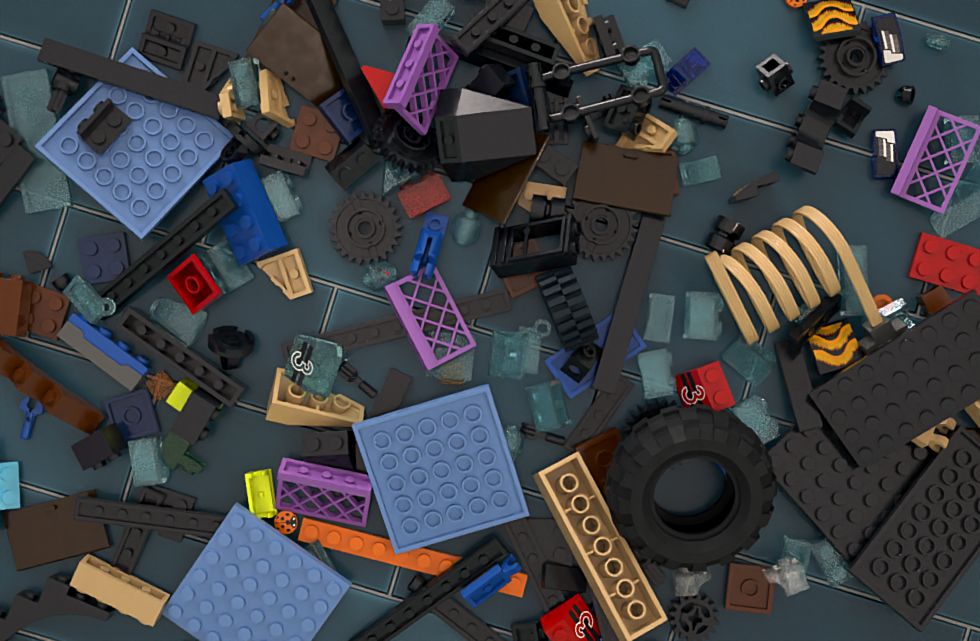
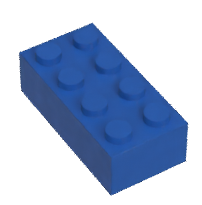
(253, 226)

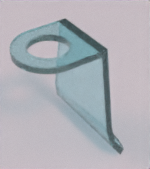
(179, 319)

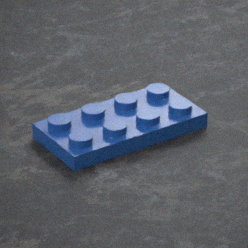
(558, 359)

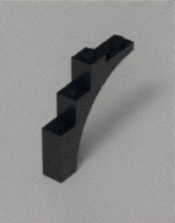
(55, 600)

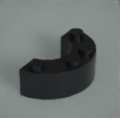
(813, 126)

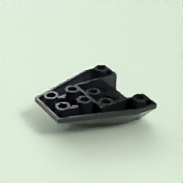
(481, 133)

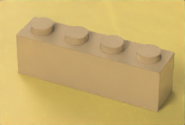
(119, 590)

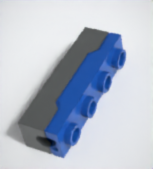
(105, 351)

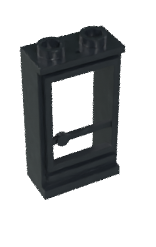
(506, 265)

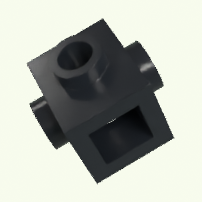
(775, 75)

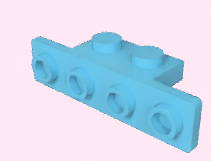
(9, 485)

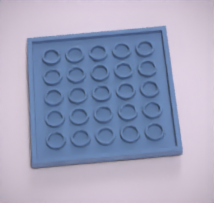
(148, 164)
(441, 469)
(254, 586)

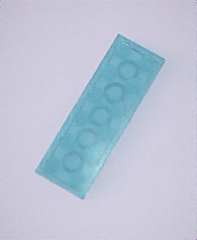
(26, 105)

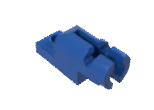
(429, 244)

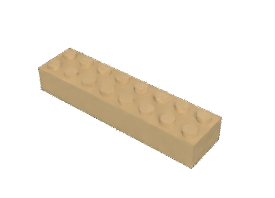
(599, 548)

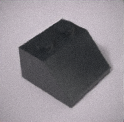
(330, 449)

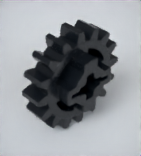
(704, 619)

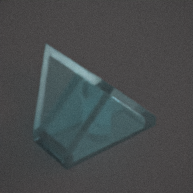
(394, 178)

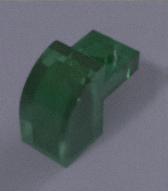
(175, 453)

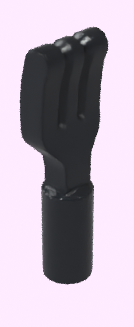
(351, 375)
(530, 433)

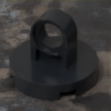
(239, 144)
(230, 345)

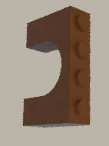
(14, 305)

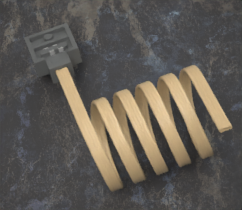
(877, 328)

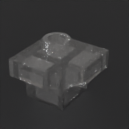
(788, 574)
(688, 583)

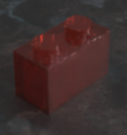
(424, 195)

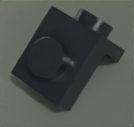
(851, 116)

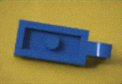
(490, 582)

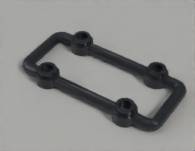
(639, 96)

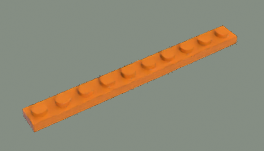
(381, 549)

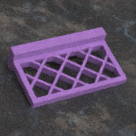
(411, 70)
(916, 153)
(411, 326)
(325, 479)

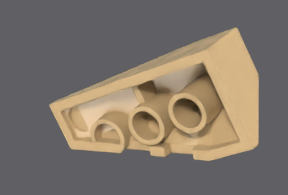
(571, 27)
(294, 406)

